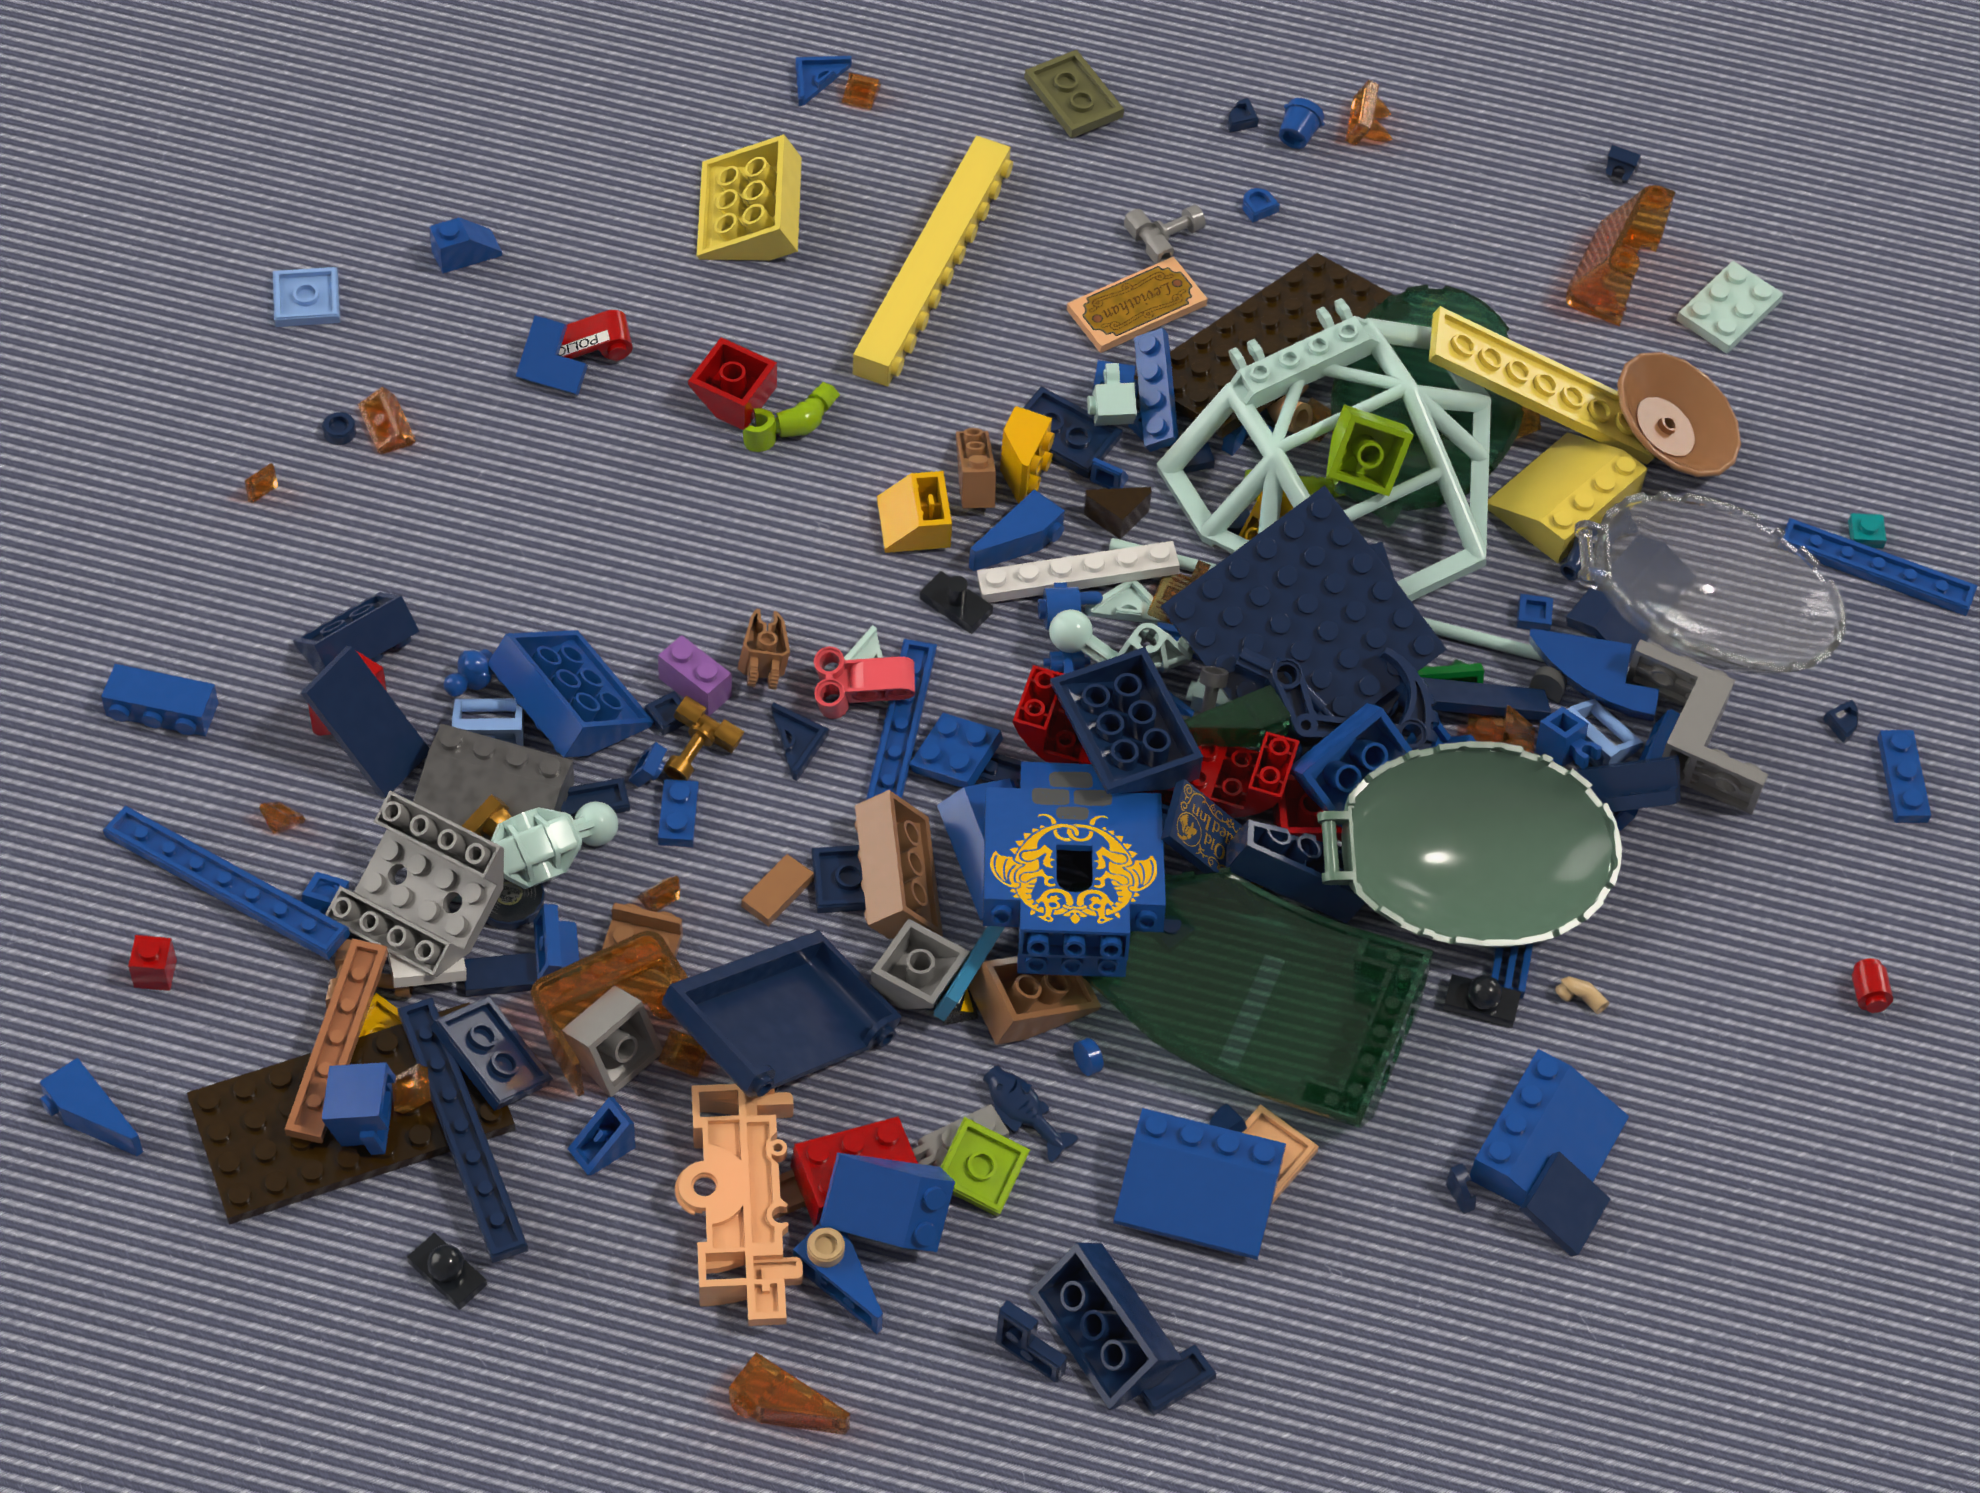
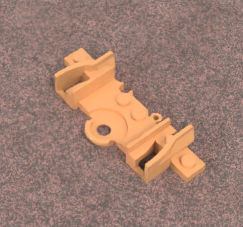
(740, 1211)

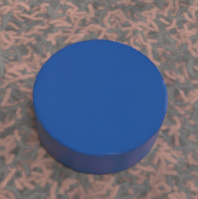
(1088, 1056)

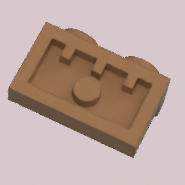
(632, 919)

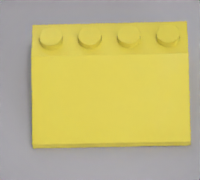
(750, 203)
(1564, 486)

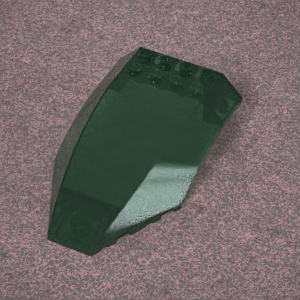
(1272, 995)

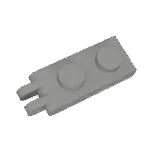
(936, 1144)

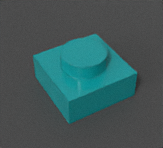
(1867, 529)

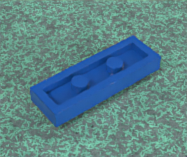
(1904, 776)

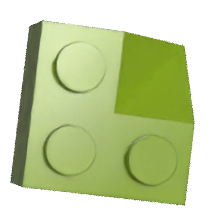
(1367, 450)

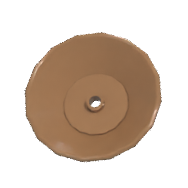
(1679, 414)

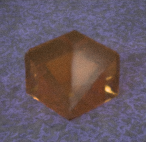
(682, 1053)

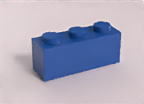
(159, 700)

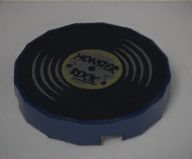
(516, 906)

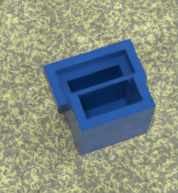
(359, 1105)

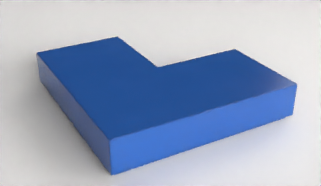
(541, 359)

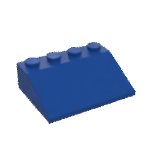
(567, 691)
(1545, 1115)
(1199, 1183)

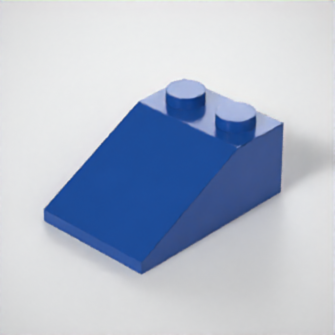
(888, 1201)

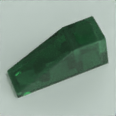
(1241, 720)

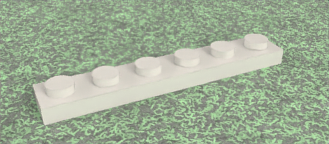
(1079, 571)

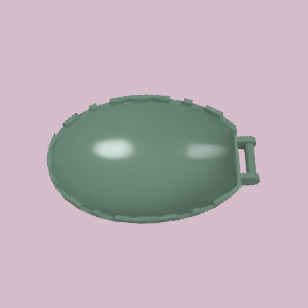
(1475, 845)

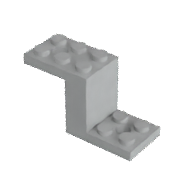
(1704, 700)

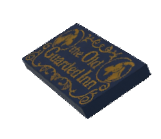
(1199, 829)

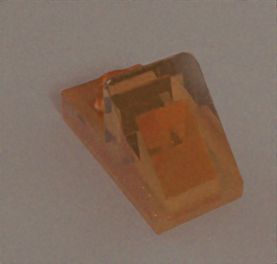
(1499, 730)

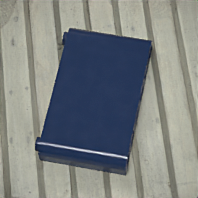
(782, 1013)

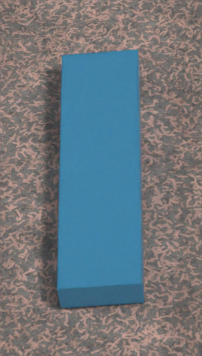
(967, 971)

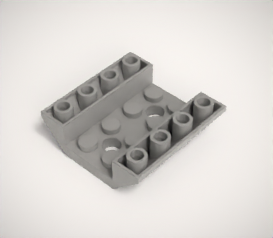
(416, 915)

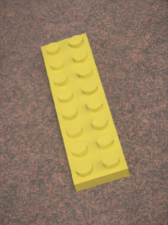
(1531, 381)

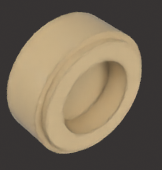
(825, 1247)

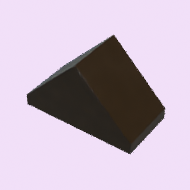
(1117, 508)

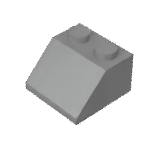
(917, 967)
(613, 1039)

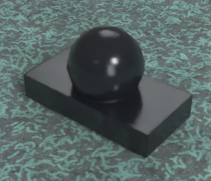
(1482, 999)
(447, 1270)

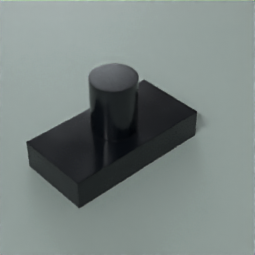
(956, 602)

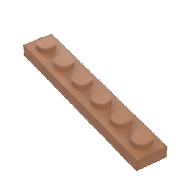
(337, 1036)

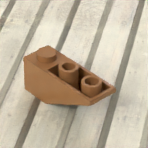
(975, 469)

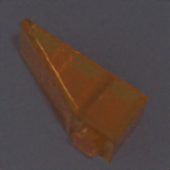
(782, 1400)

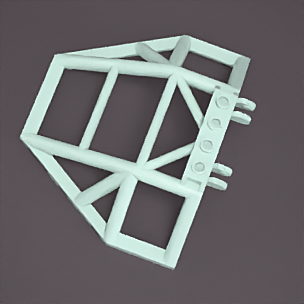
(1327, 356)

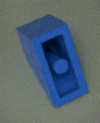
(462, 244)

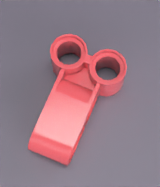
(861, 680)

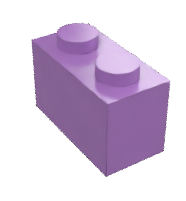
(694, 674)

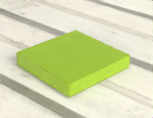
(983, 1165)

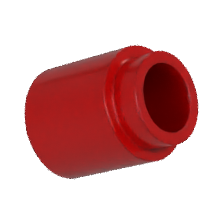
(1872, 985)

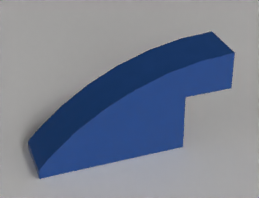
(1596, 670)

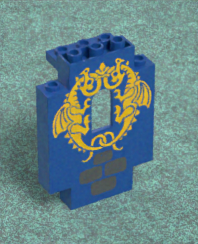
(1069, 810)

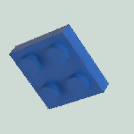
(956, 751)

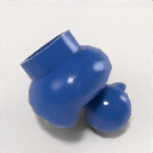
(472, 673)

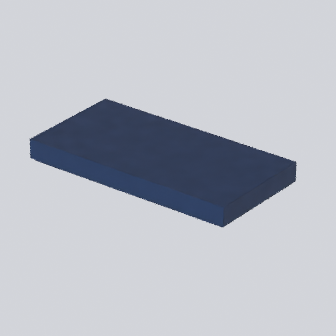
(365, 721)

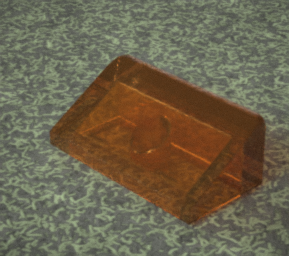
(386, 421)

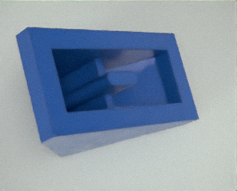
(604, 1138)

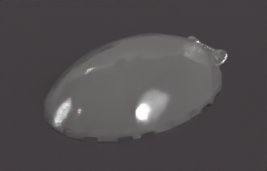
(1712, 583)

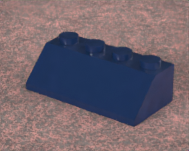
(1105, 1324)

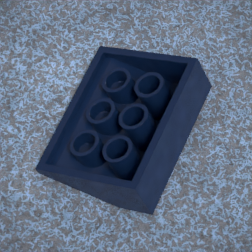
(1129, 724)

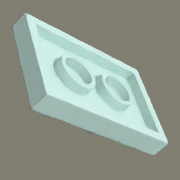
(1729, 307)

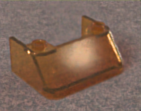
(637, 965)

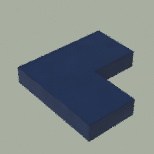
(1017, 1335)

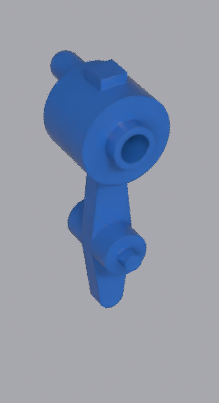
(1055, 601)

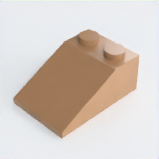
(1028, 1004)

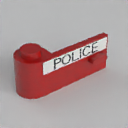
(601, 331)

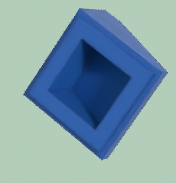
(1107, 475)

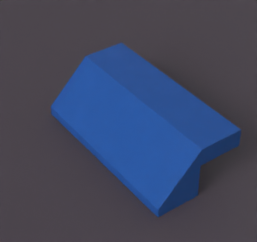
(964, 823)

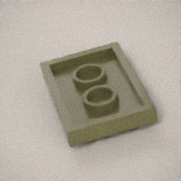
(1074, 93)

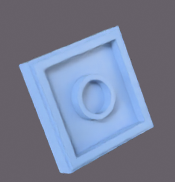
(306, 297)

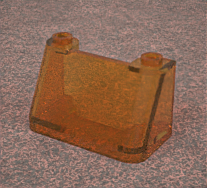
(1611, 260)

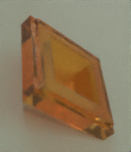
(280, 817)

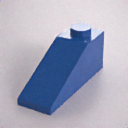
(1021, 532)
(86, 1107)
(844, 1283)

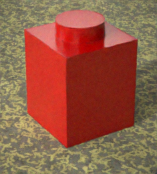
(152, 962)

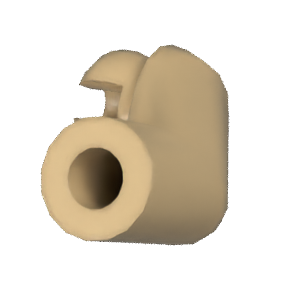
(1585, 990)

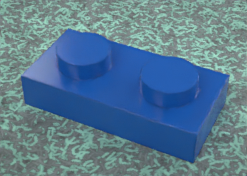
(678, 813)

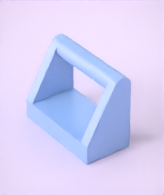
(504, 729)
(1610, 753)

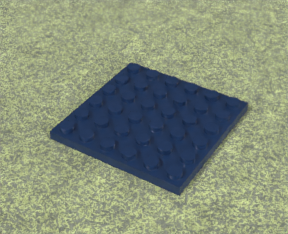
(1309, 596)

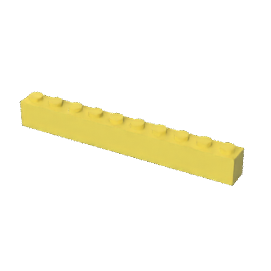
(932, 262)

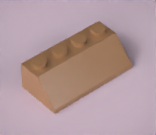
(896, 865)

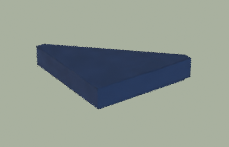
(798, 738)

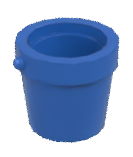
(1300, 122)

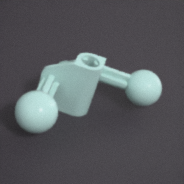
(1073, 632)
(546, 841)

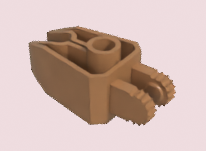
(764, 651)

